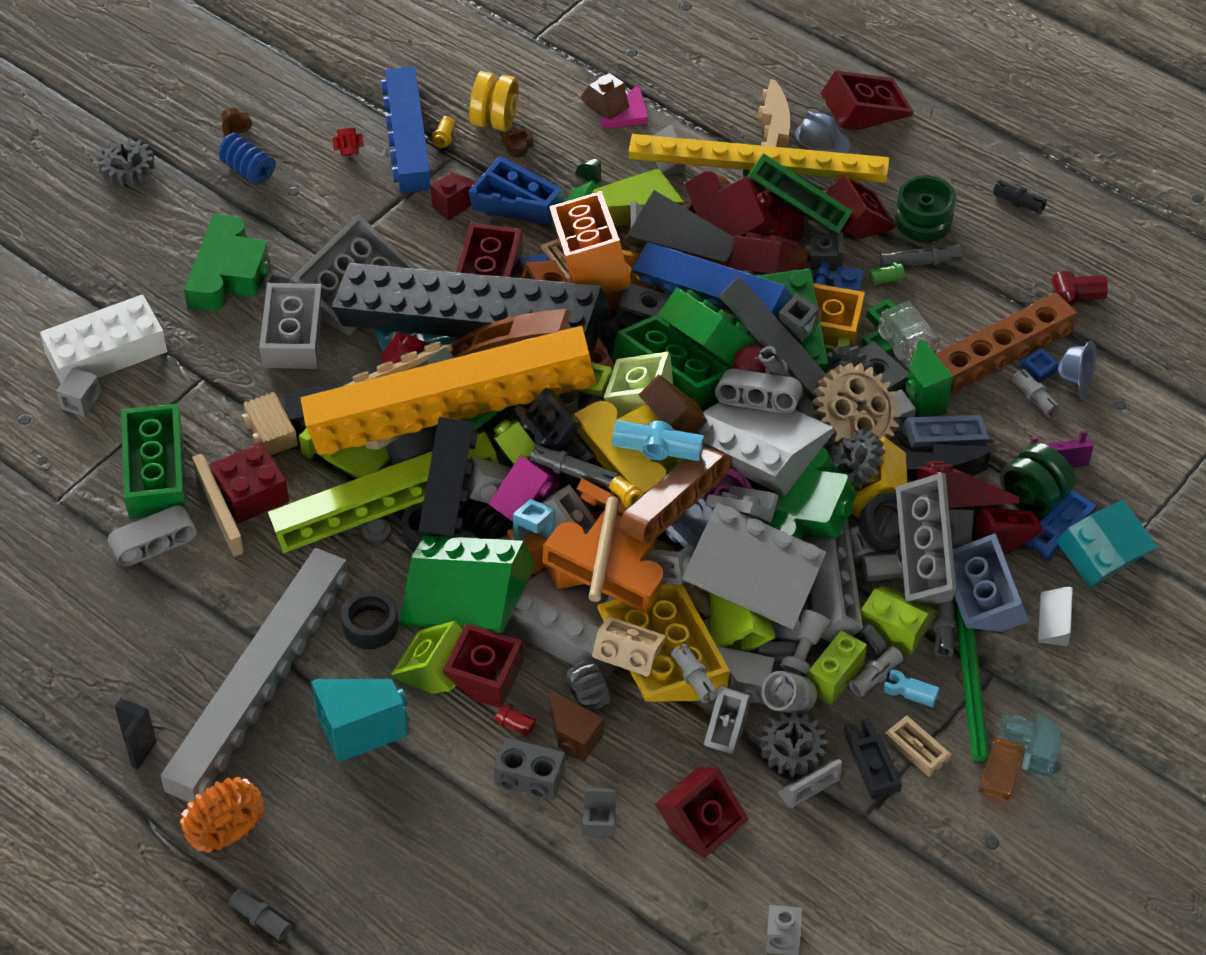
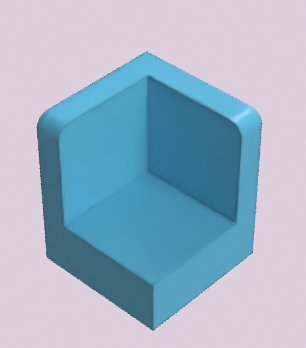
(533, 518)

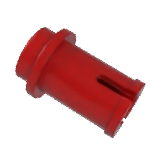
(514, 719)

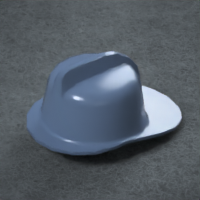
(820, 134)
(1078, 367)

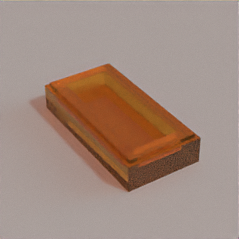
(1001, 768)

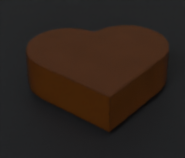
(235, 121)
(517, 142)

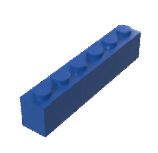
(407, 129)
(675, 269)

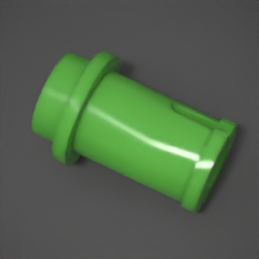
(887, 274)

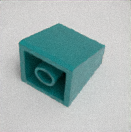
(359, 714)

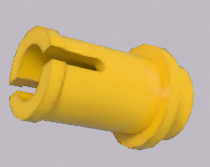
(442, 136)
(625, 491)

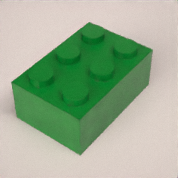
(705, 324)

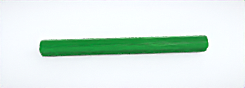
(972, 691)

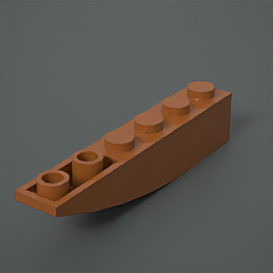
(511, 331)

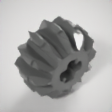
(588, 686)

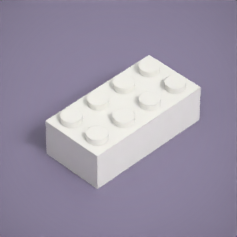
(105, 339)

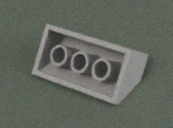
(926, 541)

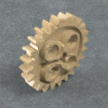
(856, 406)

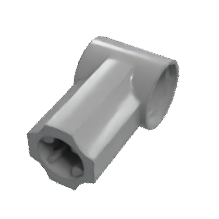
(883, 567)

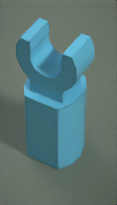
(911, 689)

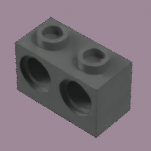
(531, 762)

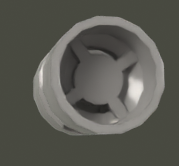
(789, 692)

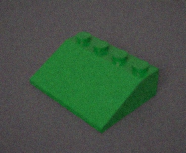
(465, 582)

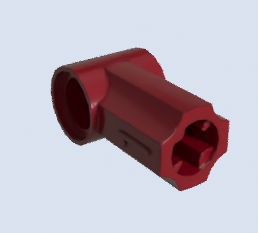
(1079, 288)

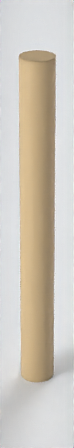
(603, 549)

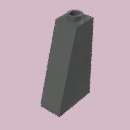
(679, 229)

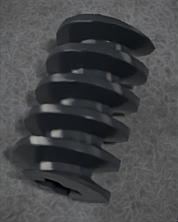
(484, 519)

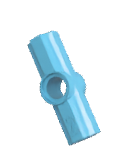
(657, 440)

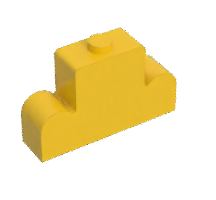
(597, 432)

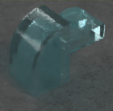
(1040, 739)

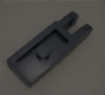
(873, 761)

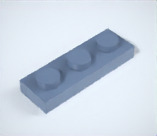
(946, 430)

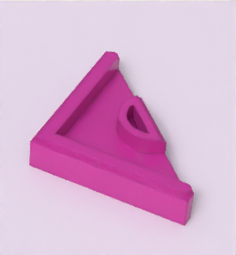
(634, 115)

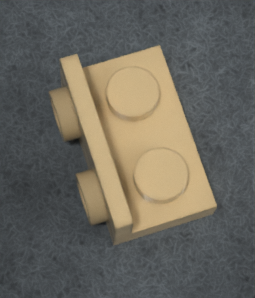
(627, 645)

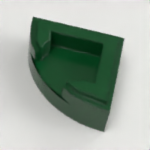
(590, 170)

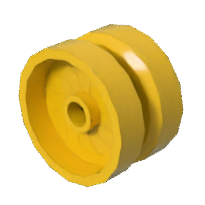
(494, 101)

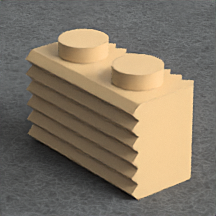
(269, 424)

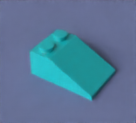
(1106, 543)

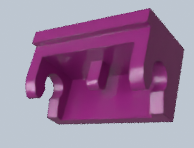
(1075, 451)

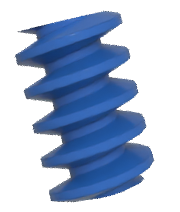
(246, 159)

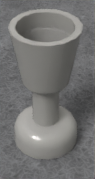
(810, 631)

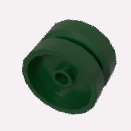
(925, 208)
(1038, 478)

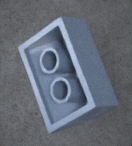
(986, 587)

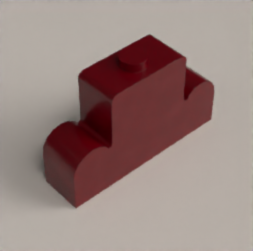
(730, 207)

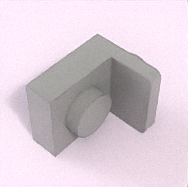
(672, 563)

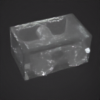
(904, 328)

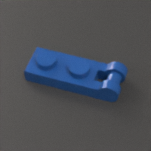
(1066, 514)

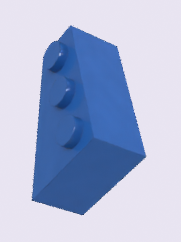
(515, 193)

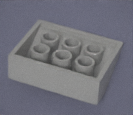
(353, 244)
(765, 444)
(754, 565)
(559, 620)

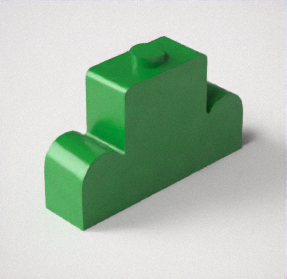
(799, 194)
(226, 264)
(816, 501)

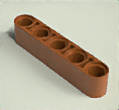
(674, 495)

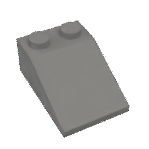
(291, 326)

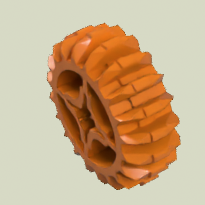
(222, 814)

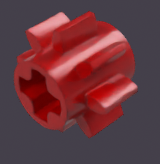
(347, 141)

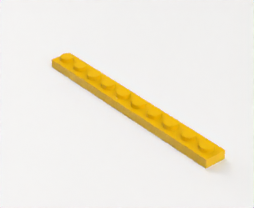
(745, 156)

